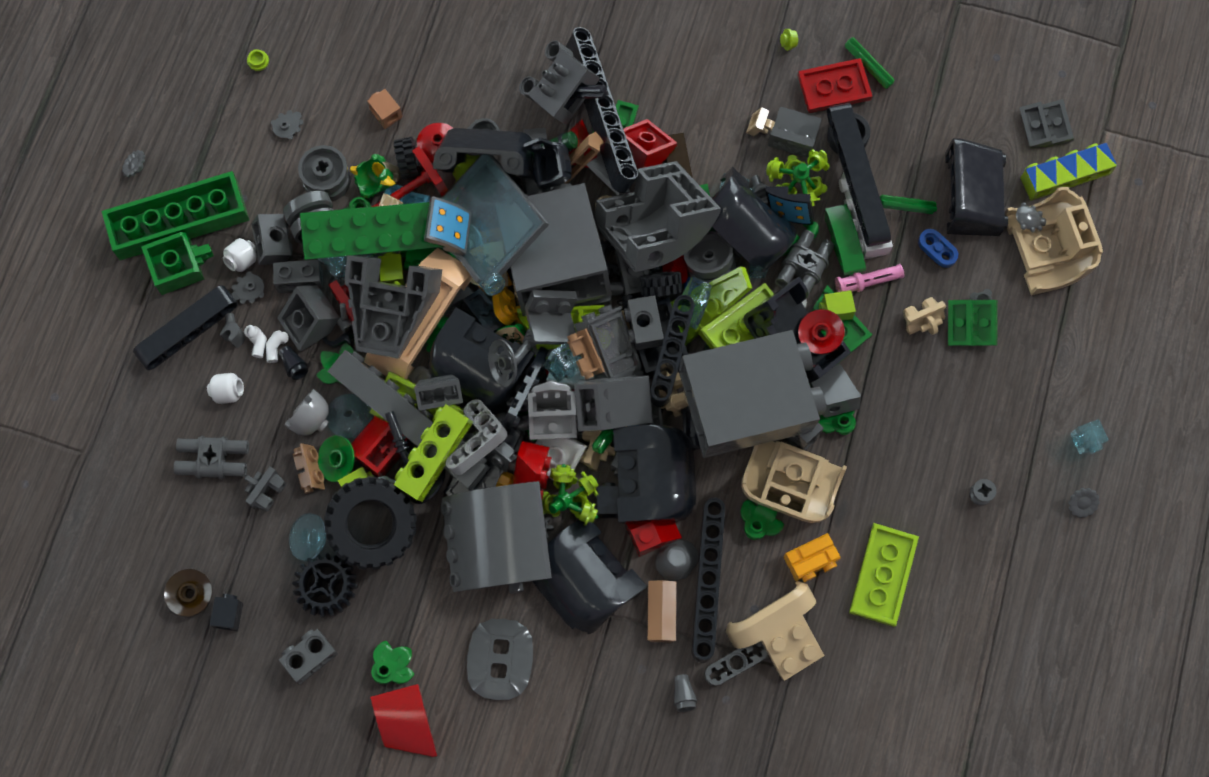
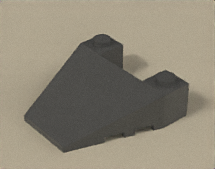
(387, 312)

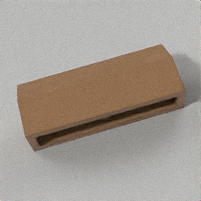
(592, 141)
(662, 611)

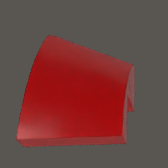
(404, 721)

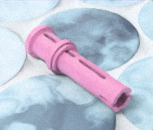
(858, 283)

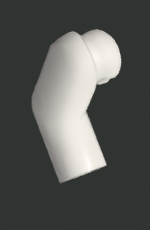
(257, 338)
(272, 345)

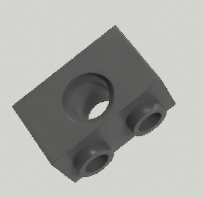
(267, 250)
(644, 309)

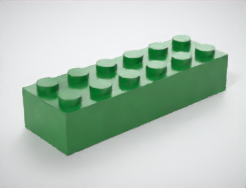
(189, 209)
(364, 230)

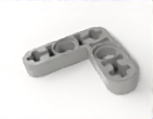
(457, 461)

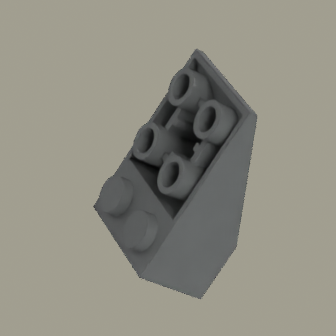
(613, 402)

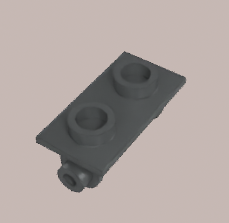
(501, 456)

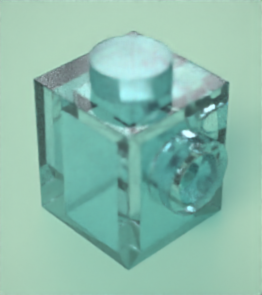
(562, 363)
(1089, 437)

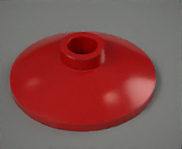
(428, 134)
(819, 321)

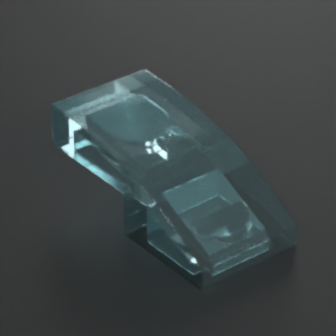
(700, 293)

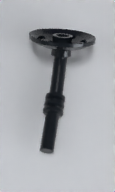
(402, 449)

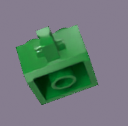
(175, 262)

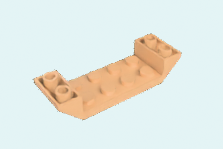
(453, 279)

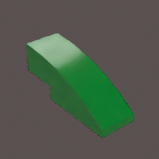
(845, 239)

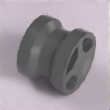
(981, 496)

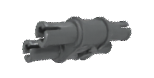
(805, 262)
(217, 466)

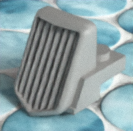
(552, 411)

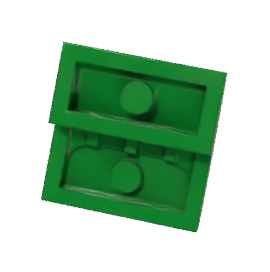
(972, 322)

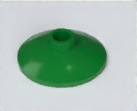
(336, 458)

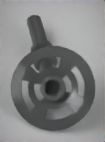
(507, 360)

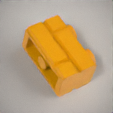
(812, 557)

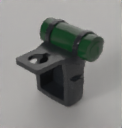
(551, 159)

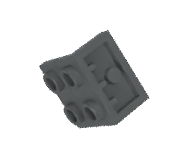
(794, 132)
(550, 316)

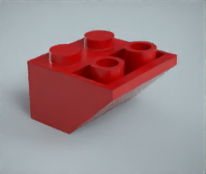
(375, 447)
(532, 465)

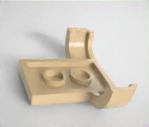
(781, 632)

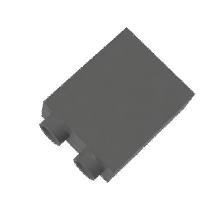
(566, 252)
(751, 393)

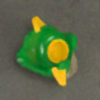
(375, 175)

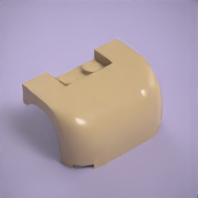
(1065, 246)
(792, 481)

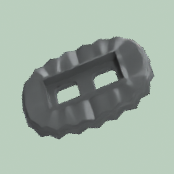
(517, 660)

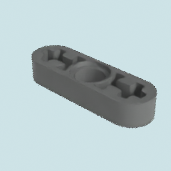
(723, 677)

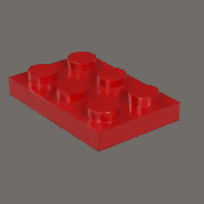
(834, 85)

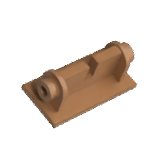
(582, 344)
(307, 458)

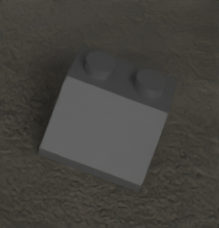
(308, 316)

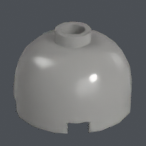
(309, 415)

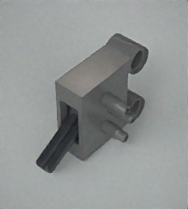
(563, 84)

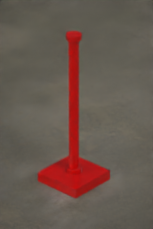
(427, 175)

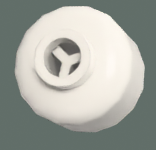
(239, 255)
(225, 388)

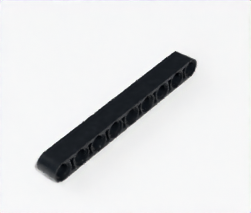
(604, 117)

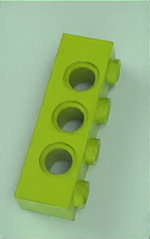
(405, 477)

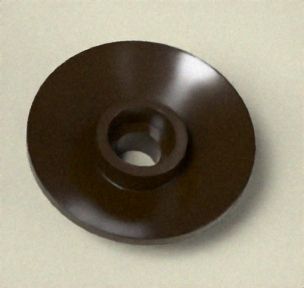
(177, 588)

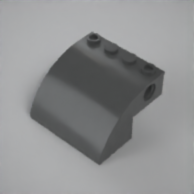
(658, 219)
(496, 536)

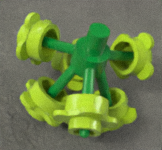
(799, 173)
(575, 501)

